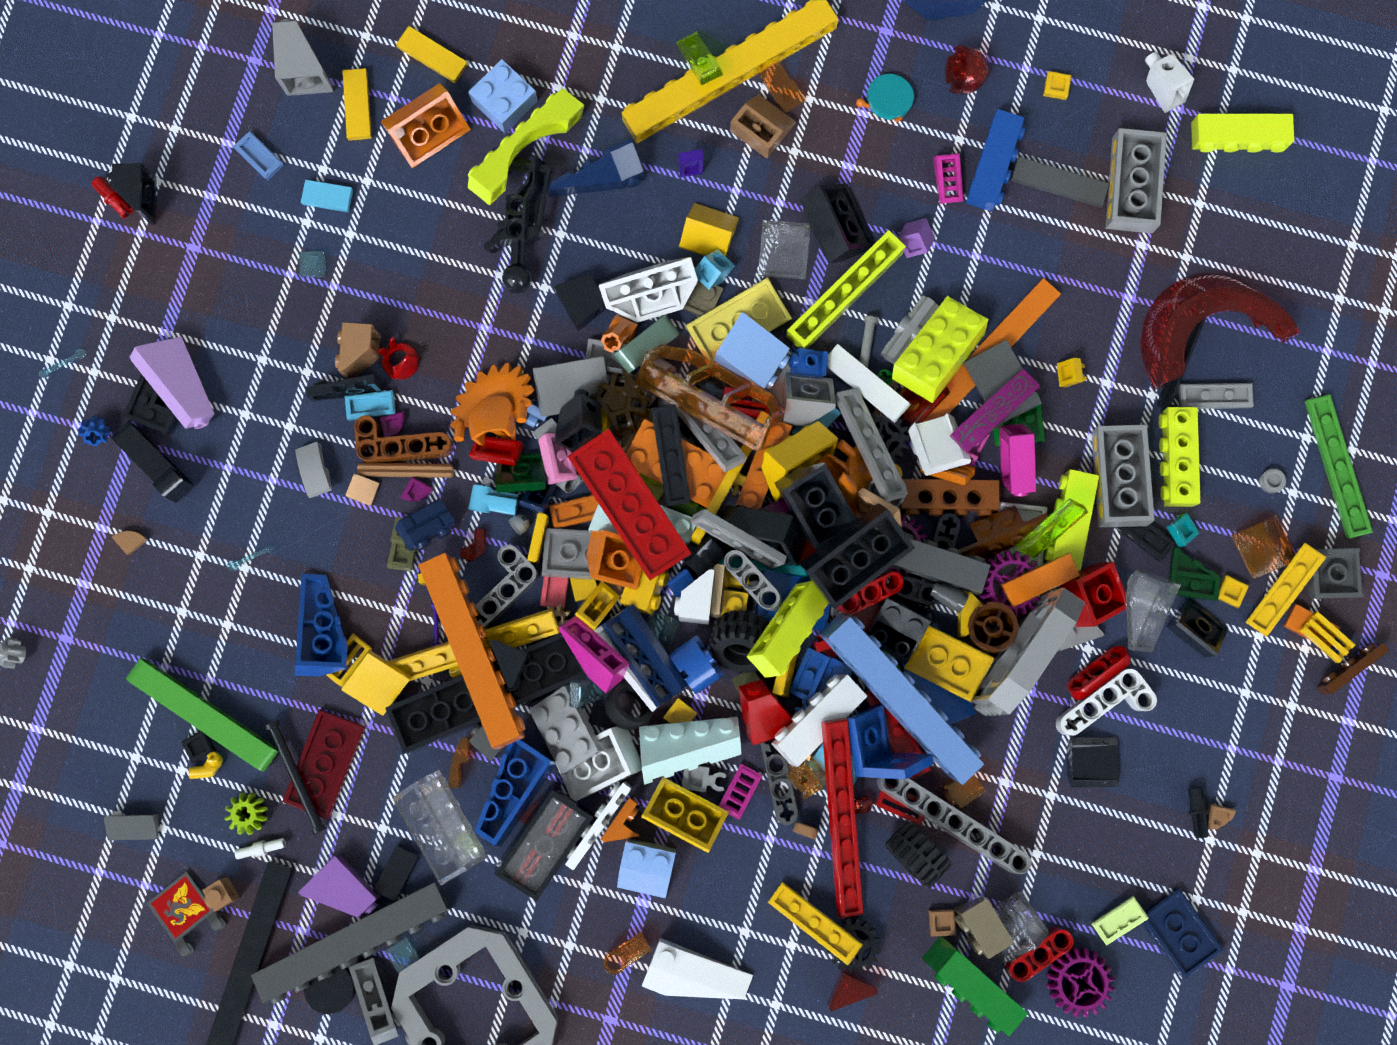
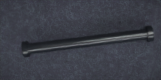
(295, 776)

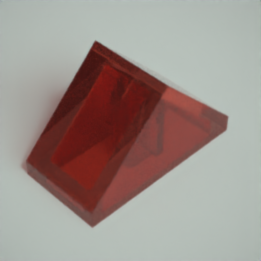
(849, 990)

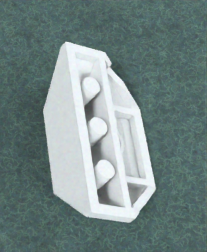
(651, 290)

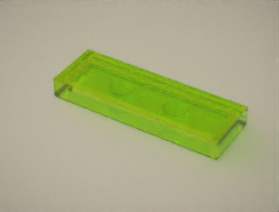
(699, 58)
(1052, 528)

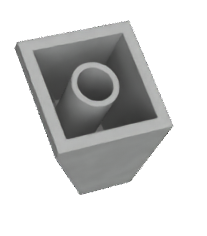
(295, 61)

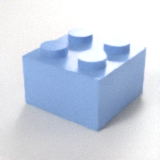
(503, 96)

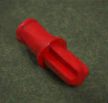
(111, 197)

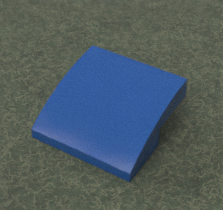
(815, 672)

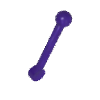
(436, 626)

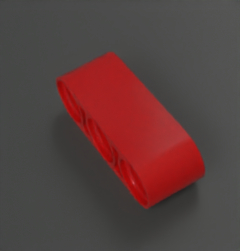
(877, 591)
(1051, 951)

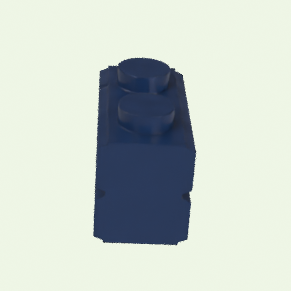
(425, 525)

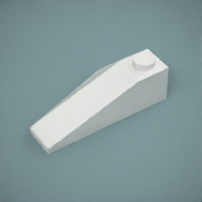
(691, 974)

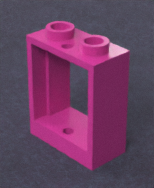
(1017, 459)

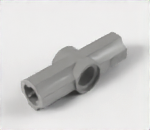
(909, 328)

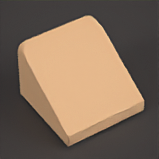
(362, 489)

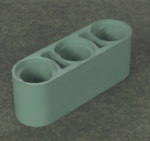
(658, 333)

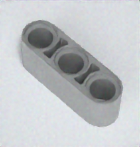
(742, 575)

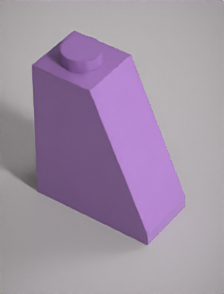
(341, 888)

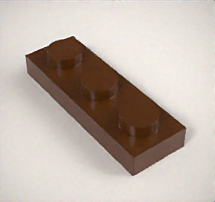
(1352, 667)

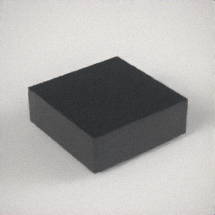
(197, 746)

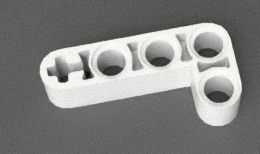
(1102, 706)

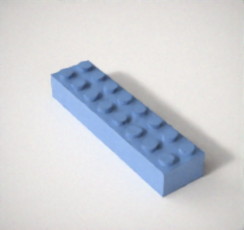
(901, 698)

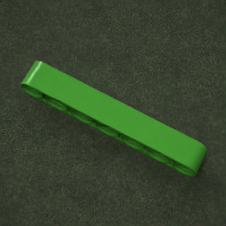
(202, 714)

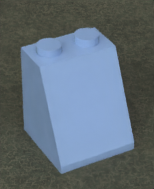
(752, 352)
(646, 867)

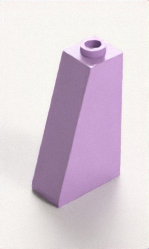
(175, 380)

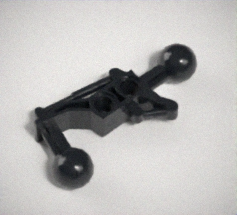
(517, 276)

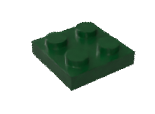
(525, 476)

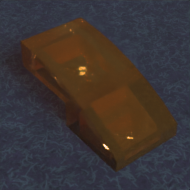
(781, 87)
(461, 755)

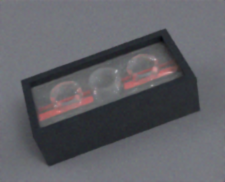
(543, 843)

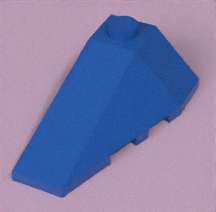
(320, 639)

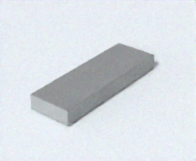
(1216, 395)

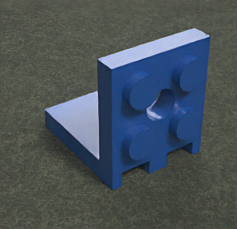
(872, 748)

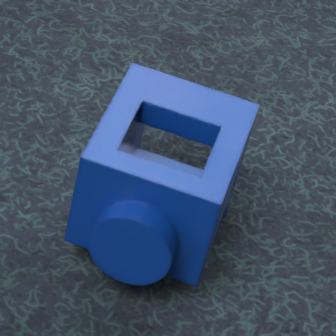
(814, 367)

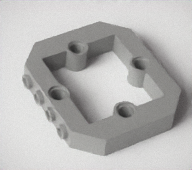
(1022, 664)
(451, 953)

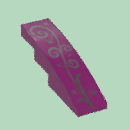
(995, 411)

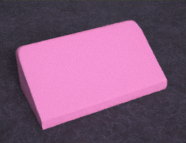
(555, 460)

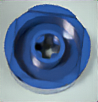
(696, 664)

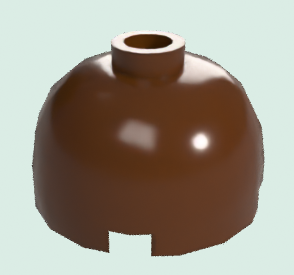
(993, 627)

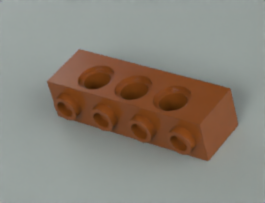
(986, 491)

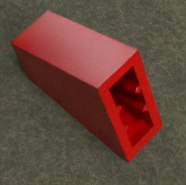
(762, 712)

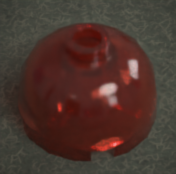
(966, 70)

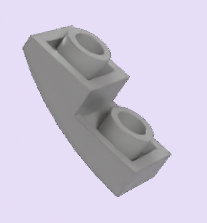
(312, 469)

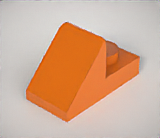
(618, 829)

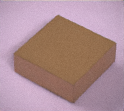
(942, 922)

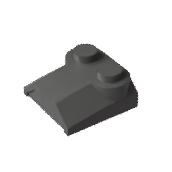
(1337, 576)

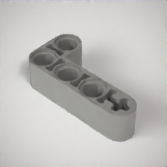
(513, 578)

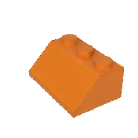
(426, 125)

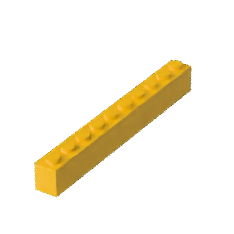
(737, 65)

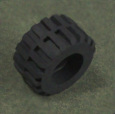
(735, 637)
(918, 854)

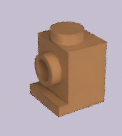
(220, 894)

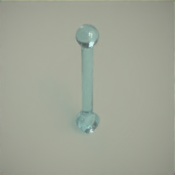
(80, 353)
(232, 566)

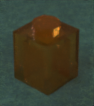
(963, 794)

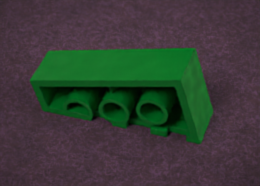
(974, 986)

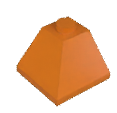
(611, 560)

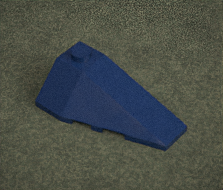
(613, 171)

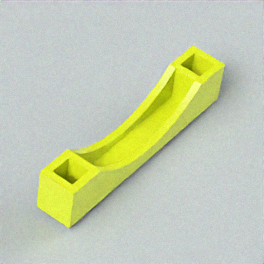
(555, 117)

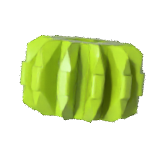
(239, 819)

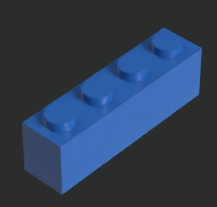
(995, 159)

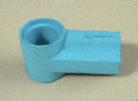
(486, 499)

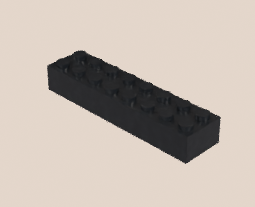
(450, 708)

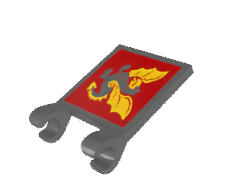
(182, 909)

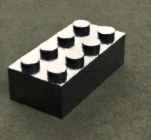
(857, 555)

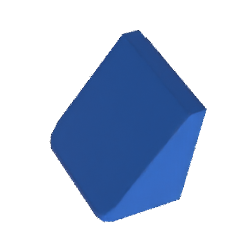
(680, 582)

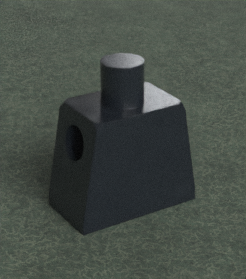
(581, 299)
(578, 421)

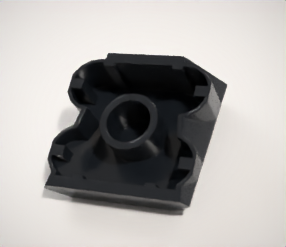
(1092, 762)

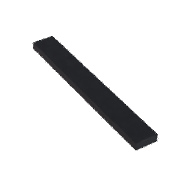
(250, 954)

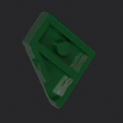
(1193, 577)

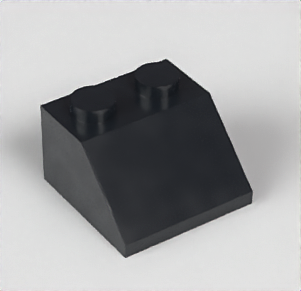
(136, 187)

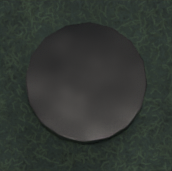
(331, 993)

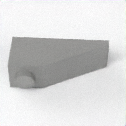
(373, 1001)

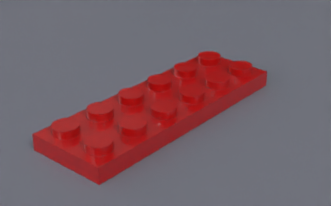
(629, 504)

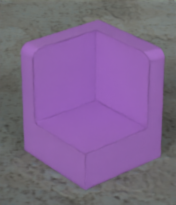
(916, 237)

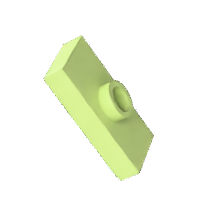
(1119, 920)

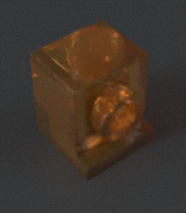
(807, 777)

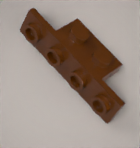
(999, 532)

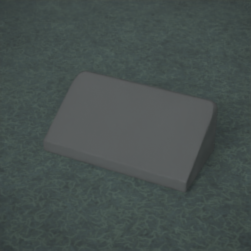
(132, 827)

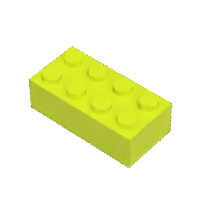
(939, 349)

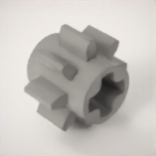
(11, 652)

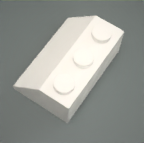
(696, 600)

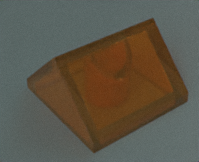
(1264, 547)

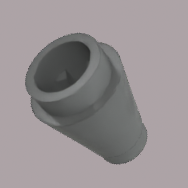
(949, 596)

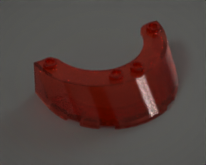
(1189, 302)

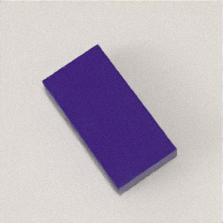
(690, 163)

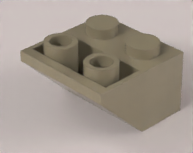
(984, 926)

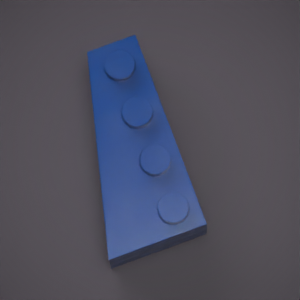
(515, 785)

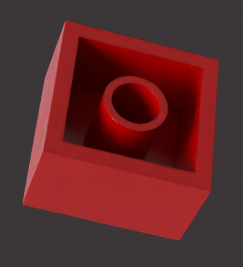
(1100, 590)

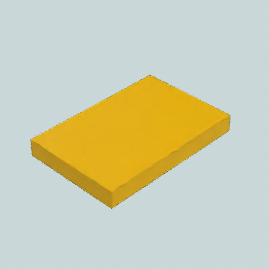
(949, 663)

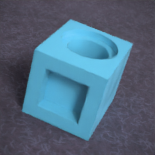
(713, 269)

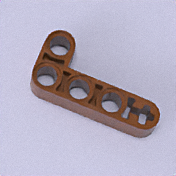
(405, 444)

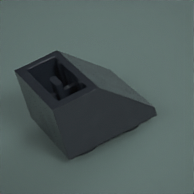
(899, 627)

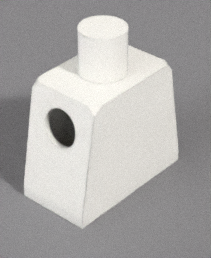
(1168, 80)

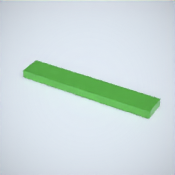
(1338, 466)

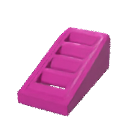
(956, 169)
(743, 804)

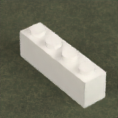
(805, 731)

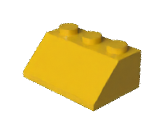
(797, 452)
(685, 814)

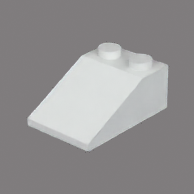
(606, 768)

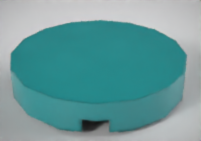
(890, 96)

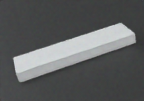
(868, 384)

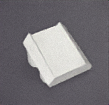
(935, 447)

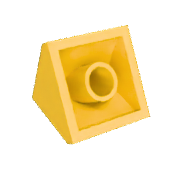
(707, 230)

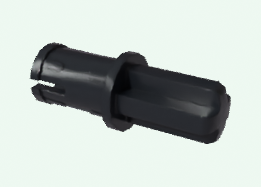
(1198, 812)

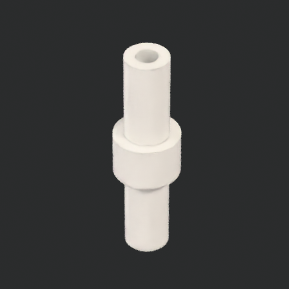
(260, 848)

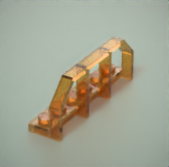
(704, 406)

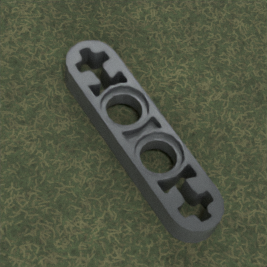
(773, 779)

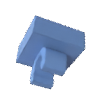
(534, 418)

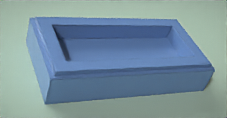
(258, 155)

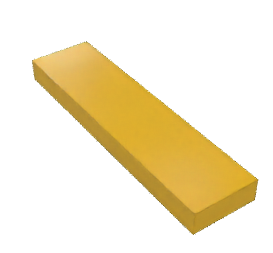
(1286, 589)
(815, 923)

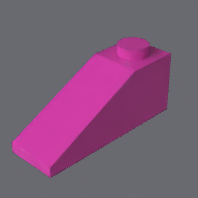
(594, 654)

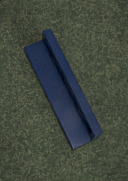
(649, 653)

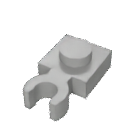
(699, 779)

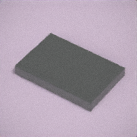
(995, 369)

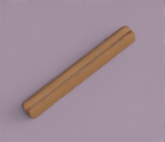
(405, 470)

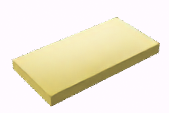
(757, 302)

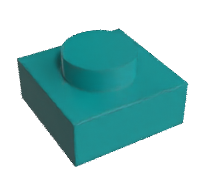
(1183, 530)

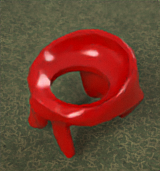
(406, 367)

